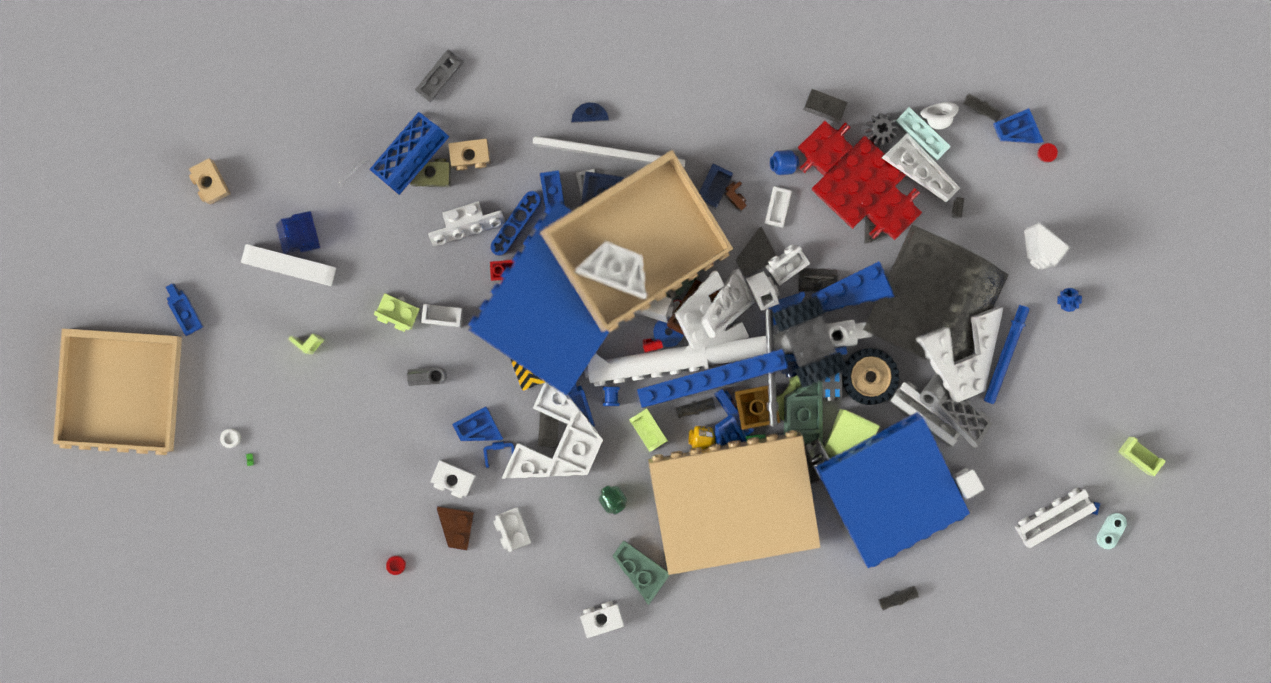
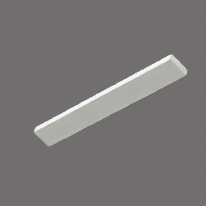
(597, 150)

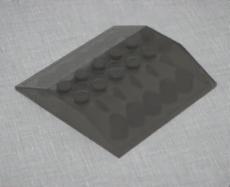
(934, 289)

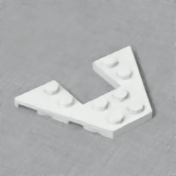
(970, 374)
(575, 451)

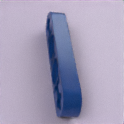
(518, 225)

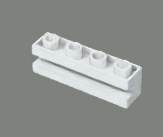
(908, 401)
(1055, 517)

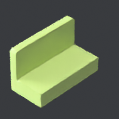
(310, 345)

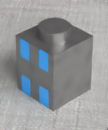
(832, 387)

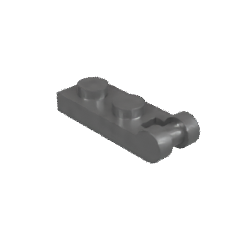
(438, 76)

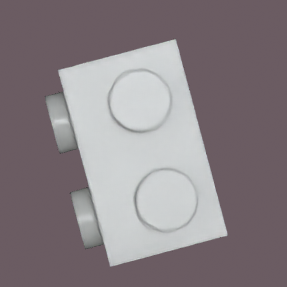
(787, 264)

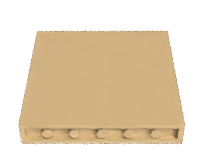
(117, 391)

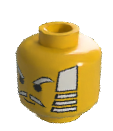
(701, 437)

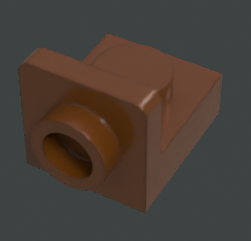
(736, 199)

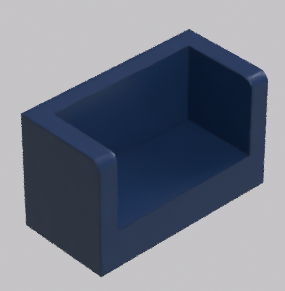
(715, 185)

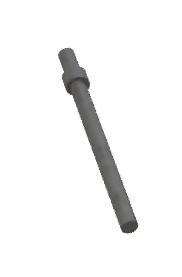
(772, 406)

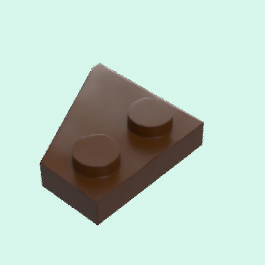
(456, 526)

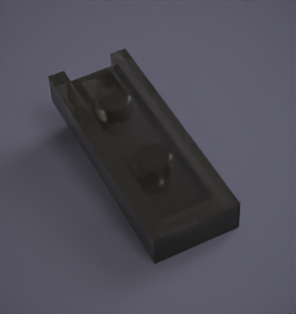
(548, 431)

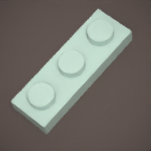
(922, 134)

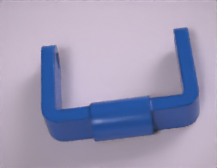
(496, 446)

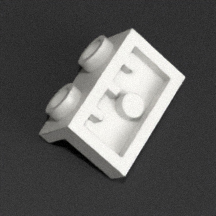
(512, 529)

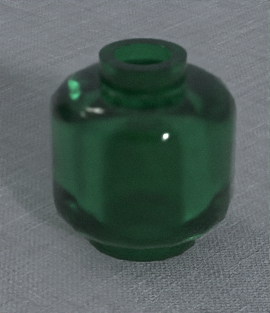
(612, 499)

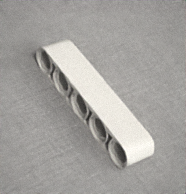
(288, 265)

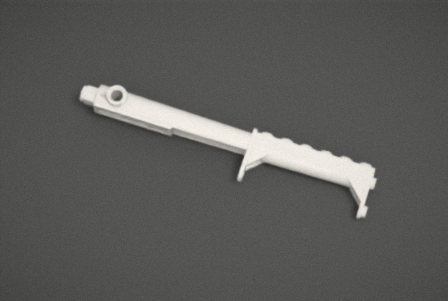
(685, 357)

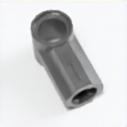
(425, 376)

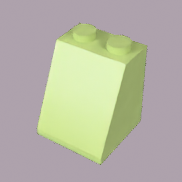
(847, 432)

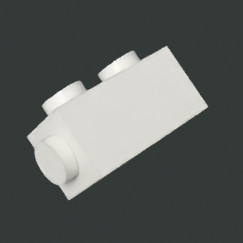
(763, 290)
(659, 310)

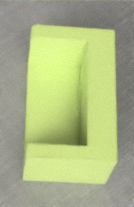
(1141, 456)

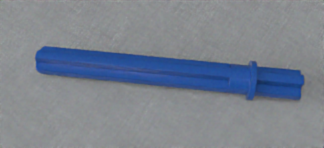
(1006, 354)

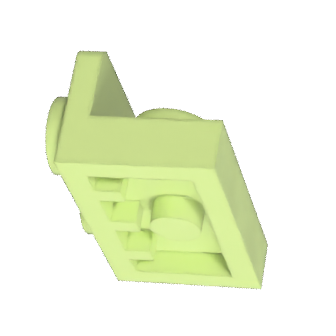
(396, 312)

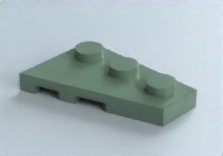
(641, 570)

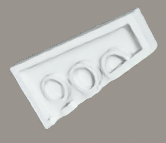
(919, 166)
(728, 304)

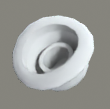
(940, 114)

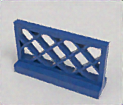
(415, 158)

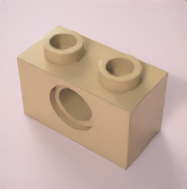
(458, 150)
(218, 188)

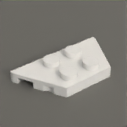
(616, 269)

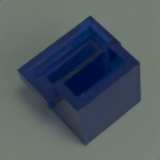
(298, 233)

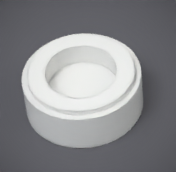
(230, 438)

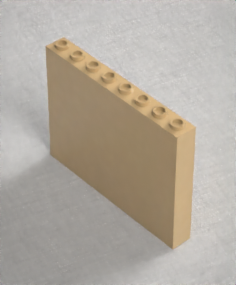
(649, 214)
(734, 502)

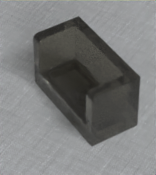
(825, 106)

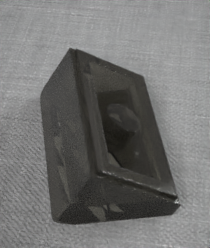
(816, 279)

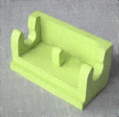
(648, 430)

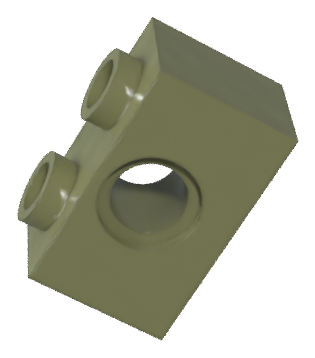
(441, 178)

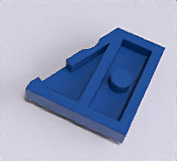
(1018, 128)
(478, 427)
(728, 431)

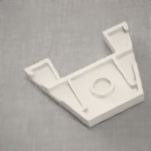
(695, 308)

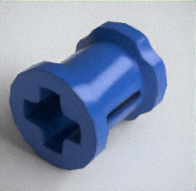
(611, 396)

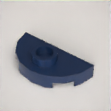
(589, 113)

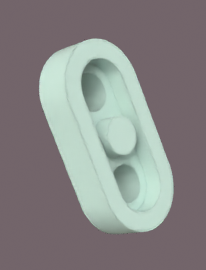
(1111, 530)

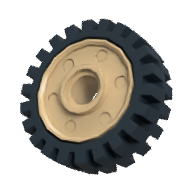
(885, 379)

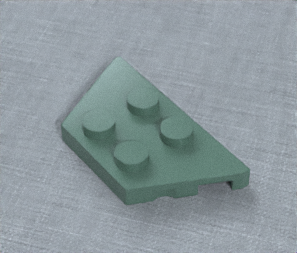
(805, 412)

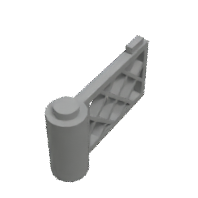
(935, 395)

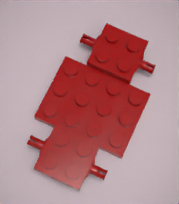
(858, 181)

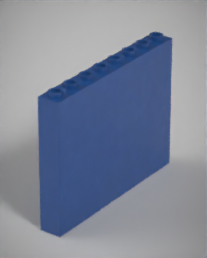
(539, 314)

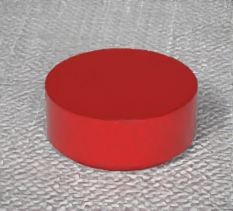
(1047, 152)
(395, 565)

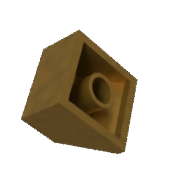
(753, 407)

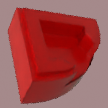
(650, 345)

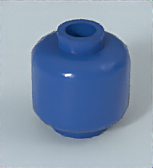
(784, 162)

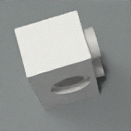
(464, 477)
(593, 627)

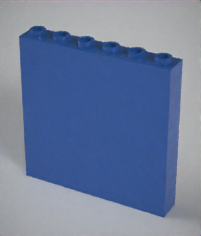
(893, 490)

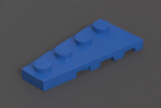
(860, 287)

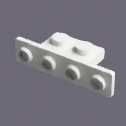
(465, 222)

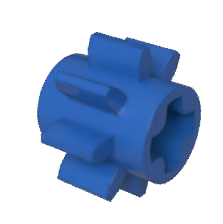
(1069, 299)

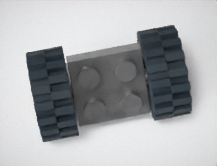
(810, 341)

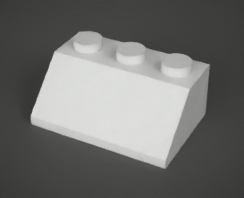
(1043, 247)

